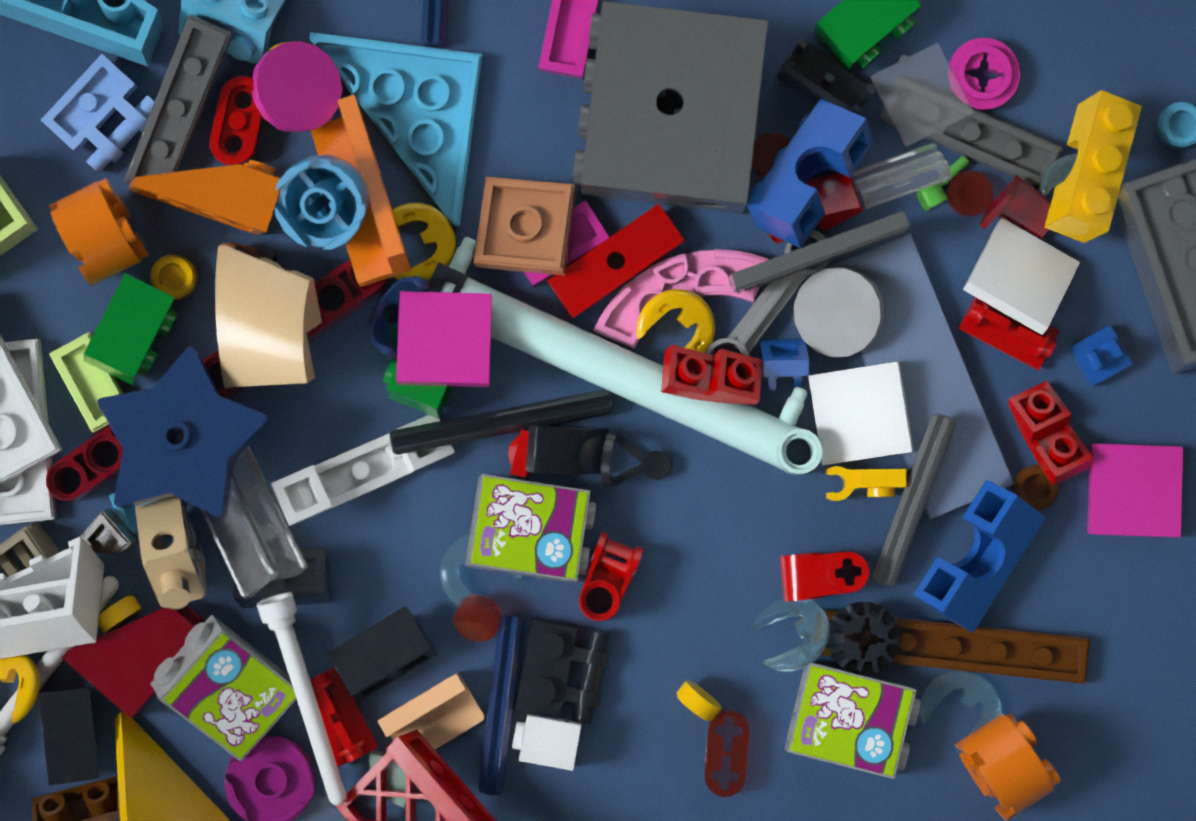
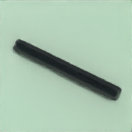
(500, 422)

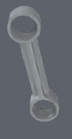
(766, 308)

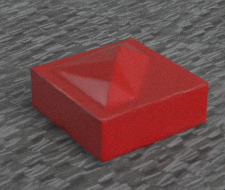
(518, 455)

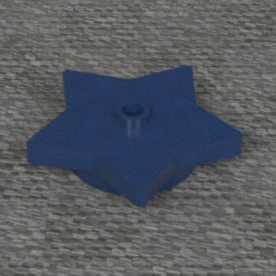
(212, 442)

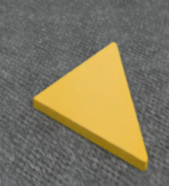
(152, 783)

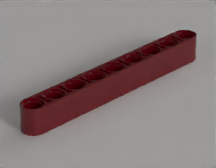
(85, 457)

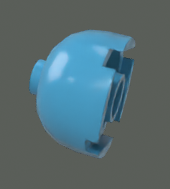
(322, 201)

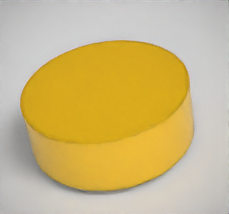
(174, 276)
(119, 614)
(698, 701)

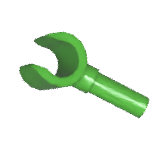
(935, 195)

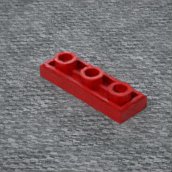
(640, 246)

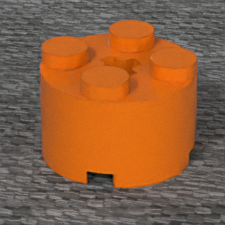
(98, 231)
(1006, 766)

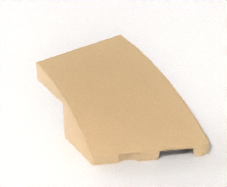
(263, 320)

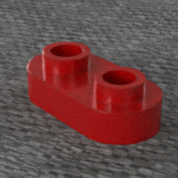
(235, 122)

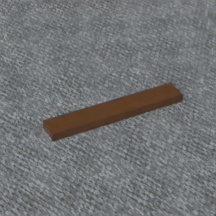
(984, 650)

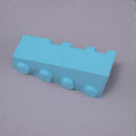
(114, 26)

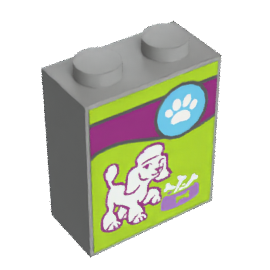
(529, 529)
(224, 687)
(852, 720)

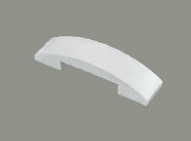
(351, 475)

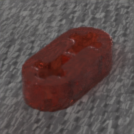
(737, 754)

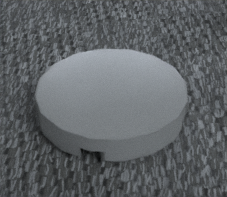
(839, 311)

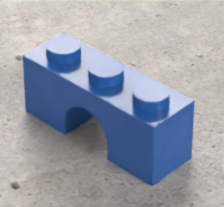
(825, 141)
(1002, 534)

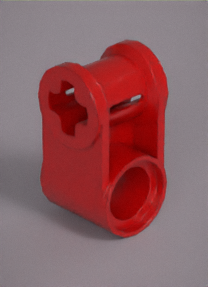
(609, 574)
(814, 575)

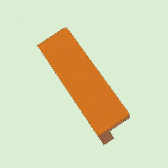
(377, 246)

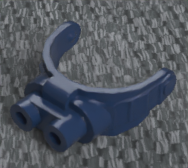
(386, 314)

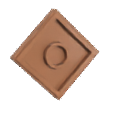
(525, 226)

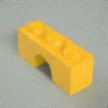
(1088, 196)

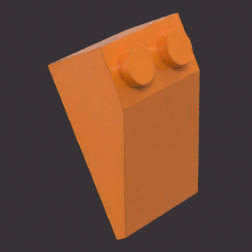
(227, 194)

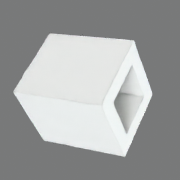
(547, 741)

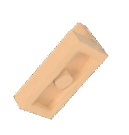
(436, 713)

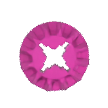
(999, 61)

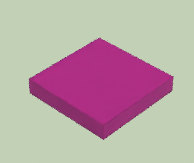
(444, 339)
(1135, 490)

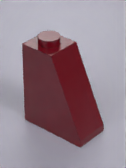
(126, 659)

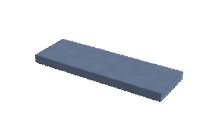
(931, 374)

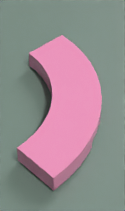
(699, 272)

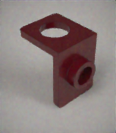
(1020, 206)

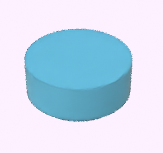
(1177, 125)

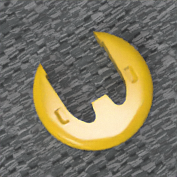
(438, 232)
(693, 311)
(28, 683)

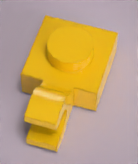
(877, 481)

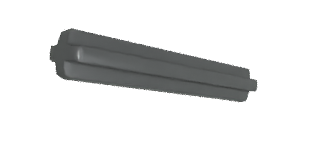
(914, 499)

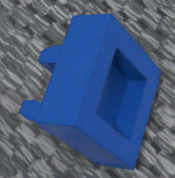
(1100, 355)
(784, 359)

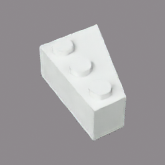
(51, 602)

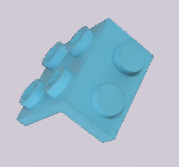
(246, 18)

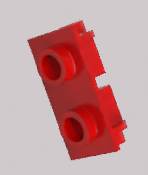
(1008, 334)
(342, 718)

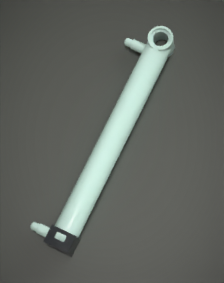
(631, 373)

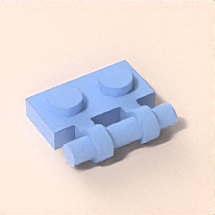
(90, 104)

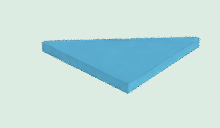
(419, 103)

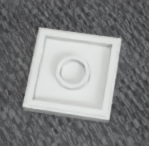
(1021, 276)
(861, 413)

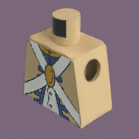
(174, 571)

